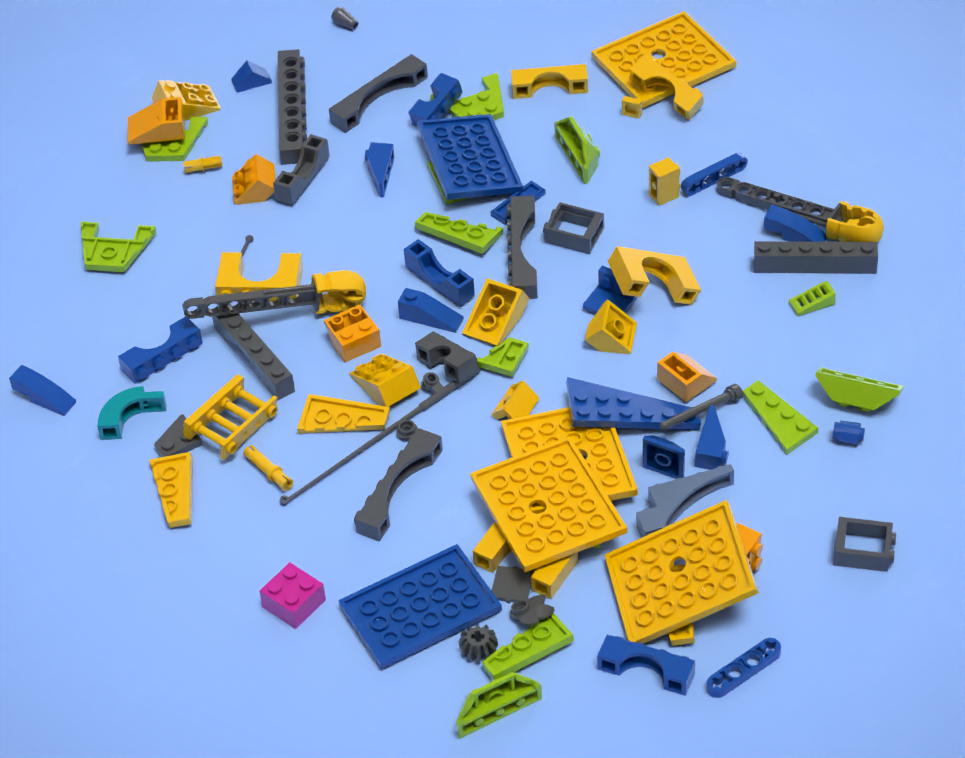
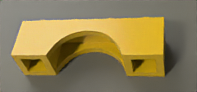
(649, 72)
(569, 77)

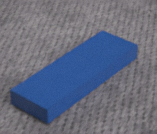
(529, 189)

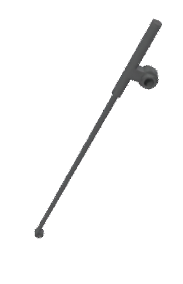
(430, 383)

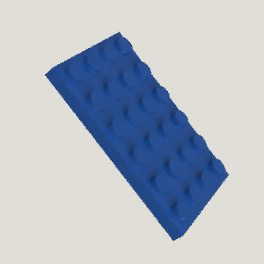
(469, 156)
(419, 605)

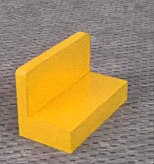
(516, 402)

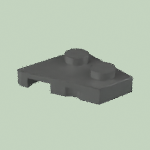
(173, 441)

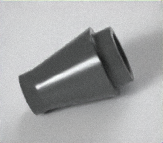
(344, 18)

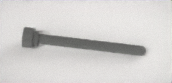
(731, 394)

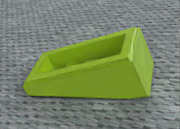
(825, 295)

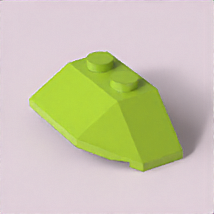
(577, 147)
(856, 390)
(496, 701)

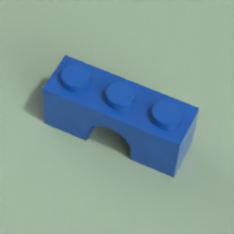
(445, 91)

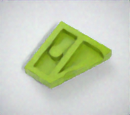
(505, 357)

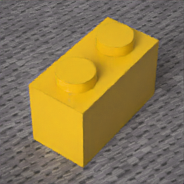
(664, 181)

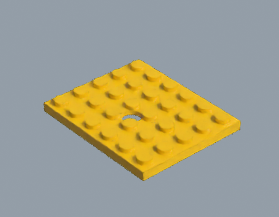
(687, 51)
(599, 444)
(554, 477)
(661, 600)

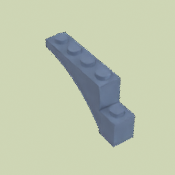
(675, 496)

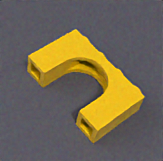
(630, 268)
(231, 269)
(544, 581)

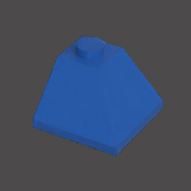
(663, 456)

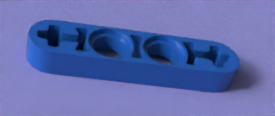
(696, 182)
(742, 666)

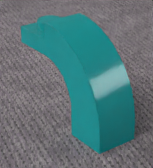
(124, 406)

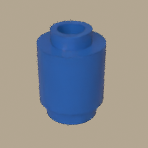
(848, 432)

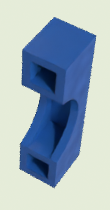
(422, 261)
(140, 362)
(620, 655)

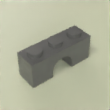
(457, 361)

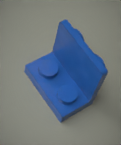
(607, 290)

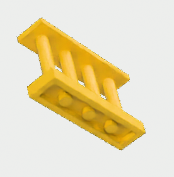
(222, 401)

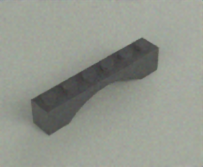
(404, 74)
(522, 220)
(271, 370)
(419, 453)

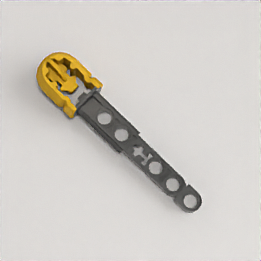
(860, 225)
(344, 291)

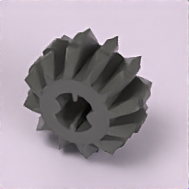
(478, 642)

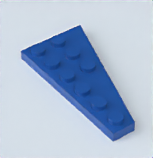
(609, 407)

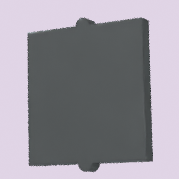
(512, 584)

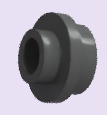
(406, 429)

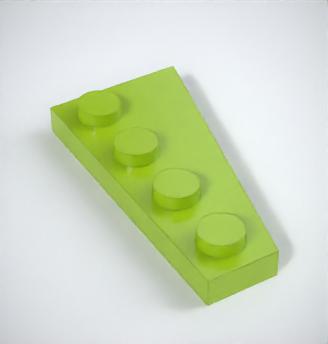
(470, 236)
(785, 422)
(528, 647)

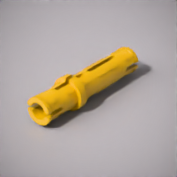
(273, 472)

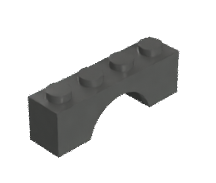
(312, 157)

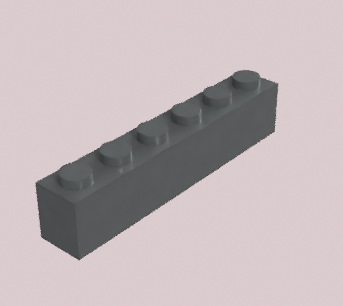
(815, 257)

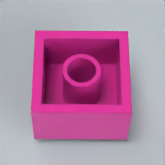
(292, 595)

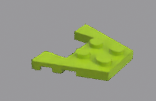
(481, 103)
(175, 149)
(112, 253)

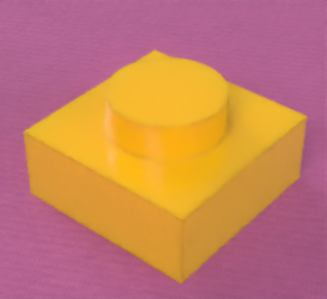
(631, 107)

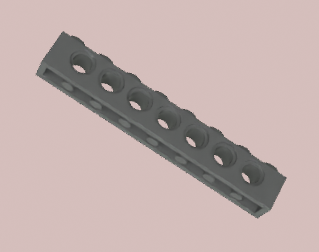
(291, 105)

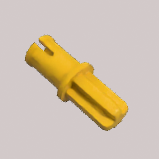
(202, 164)

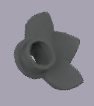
(531, 610)

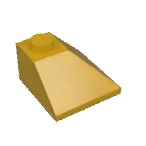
(611, 330)

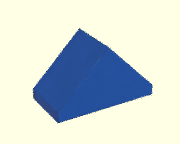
(250, 77)

